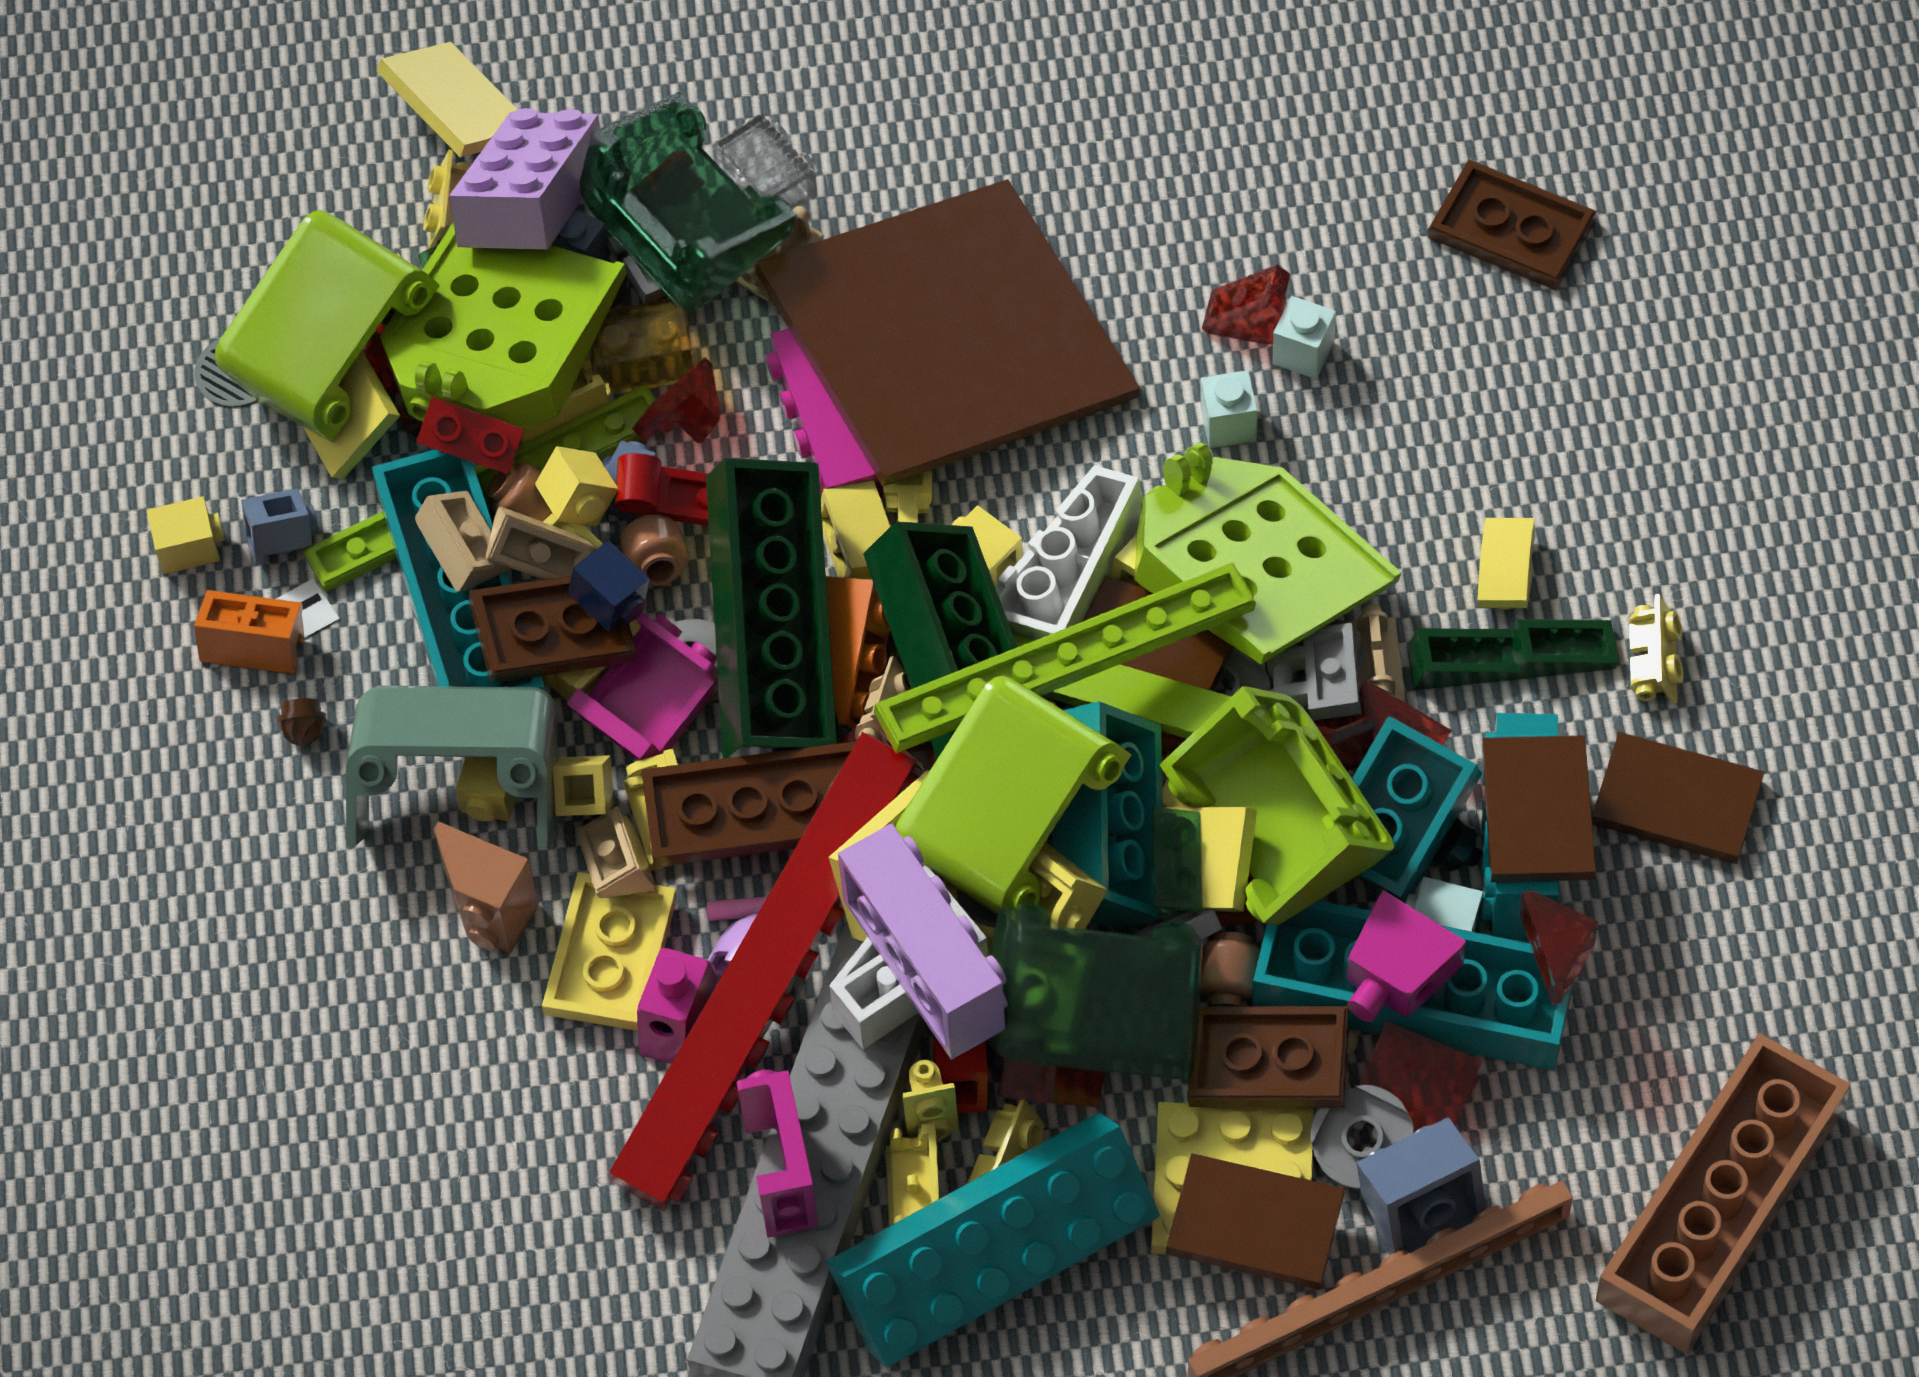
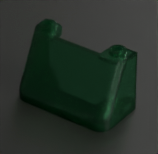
(677, 204)
(1098, 995)

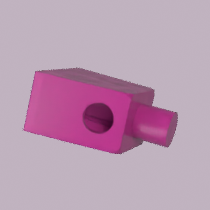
(1400, 959)
(675, 998)

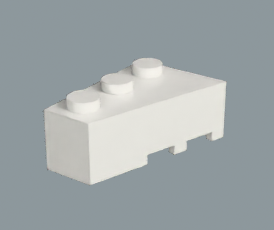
(868, 994)

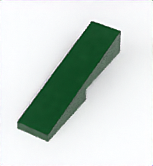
(1494, 655)

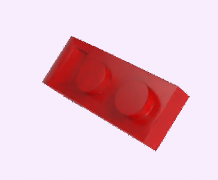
(657, 489)

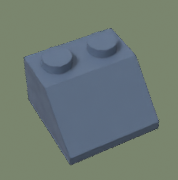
(1422, 1186)

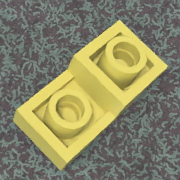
(1506, 563)

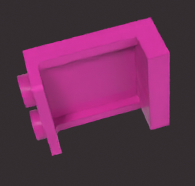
(654, 699)
(788, 1194)

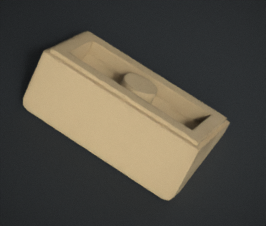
(458, 538)
(534, 546)
(615, 855)

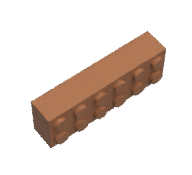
(1722, 1193)

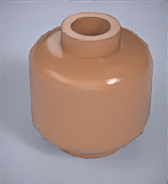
(518, 492)
(655, 547)
(1229, 968)

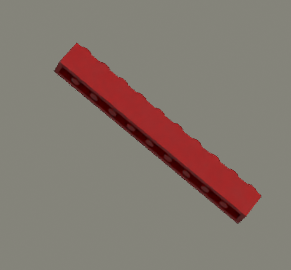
(756, 984)

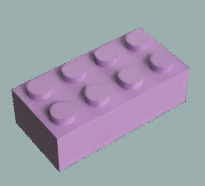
(523, 181)
(923, 940)

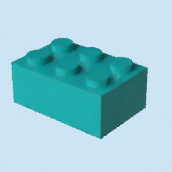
(1417, 797)

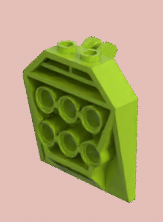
(501, 330)
(1281, 538)

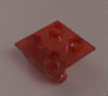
(1422, 1074)

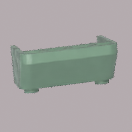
(453, 722)

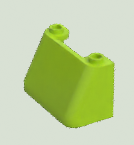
(316, 318)
(1004, 791)
(1310, 816)

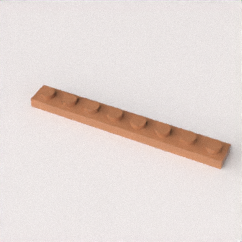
(1395, 1278)

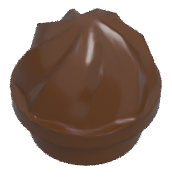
(301, 721)

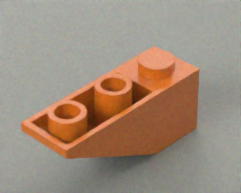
(856, 643)

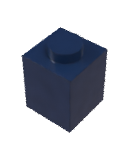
(609, 587)

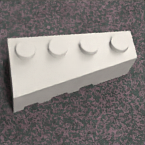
(1071, 557)

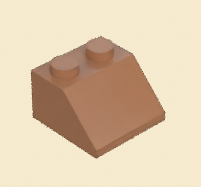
(489, 888)

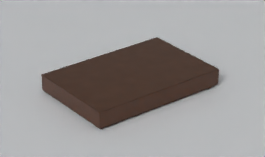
(1512, 224)
(543, 631)
(1192, 660)
(1677, 797)
(1538, 809)
(1271, 1057)
(1255, 1221)

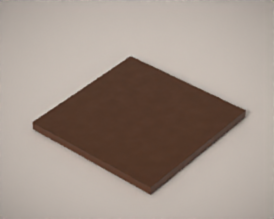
(946, 331)

